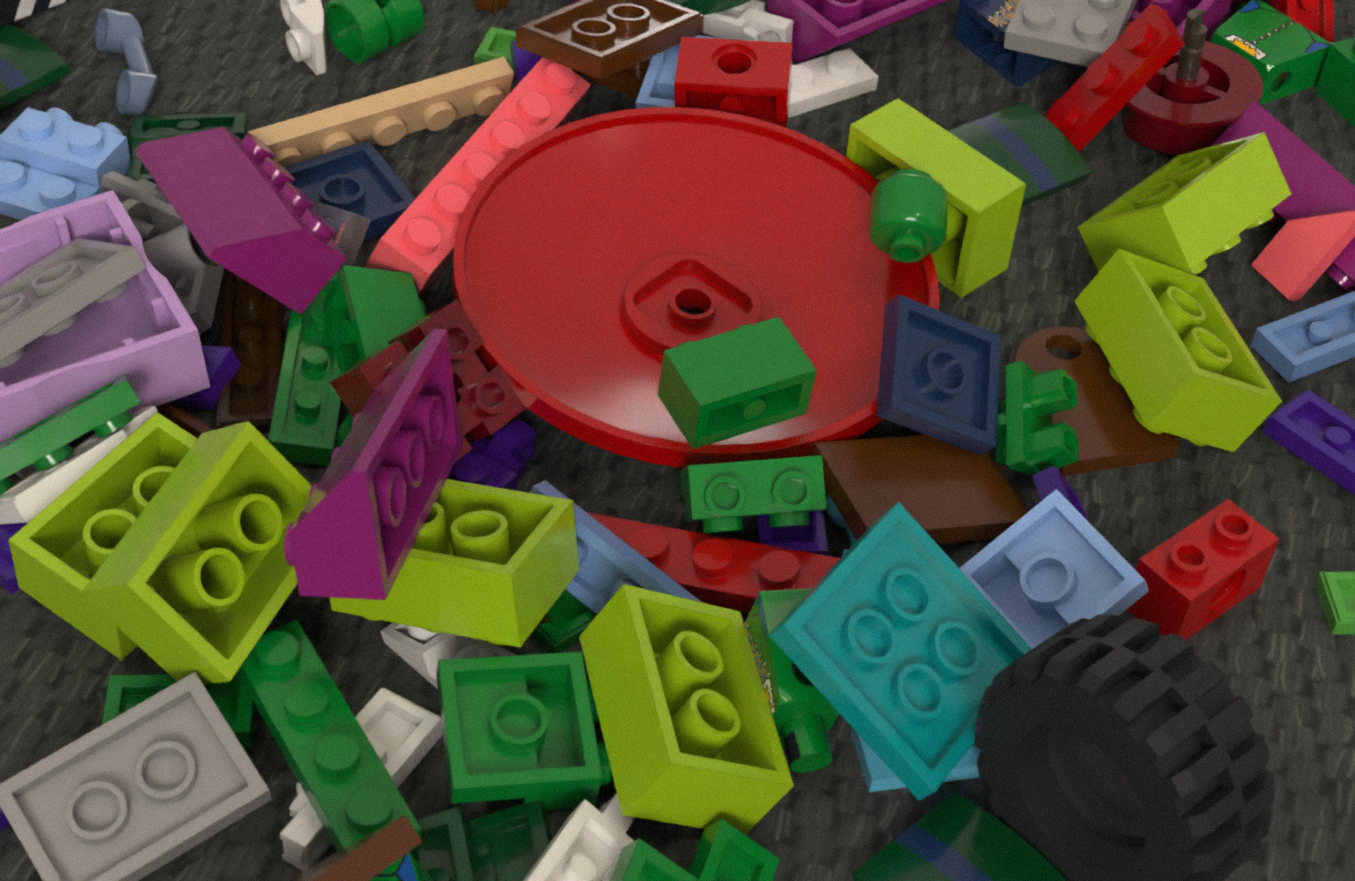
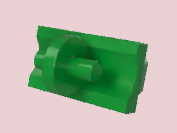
(1025, 426)

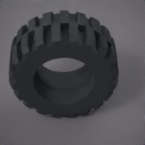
(1125, 756)

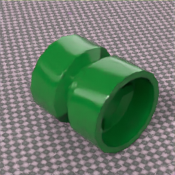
(368, 26)

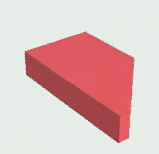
(1304, 251)

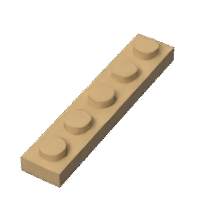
(391, 114)

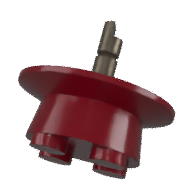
(1192, 95)

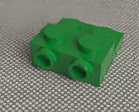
(772, 487)
(521, 730)

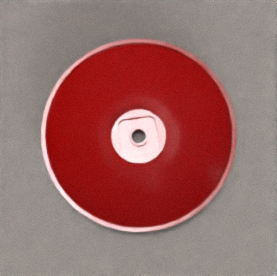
(629, 214)

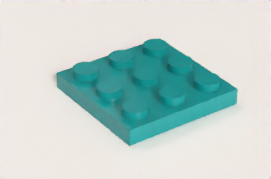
(901, 648)

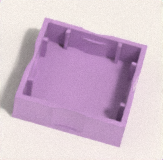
(132, 335)

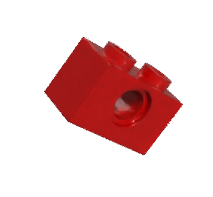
(735, 77)
(1204, 570)

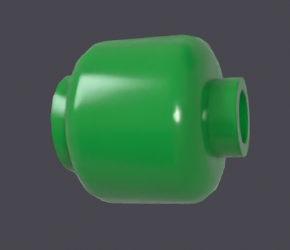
(908, 215)

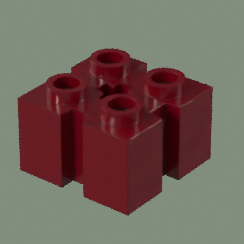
(482, 395)

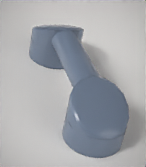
(121, 33)

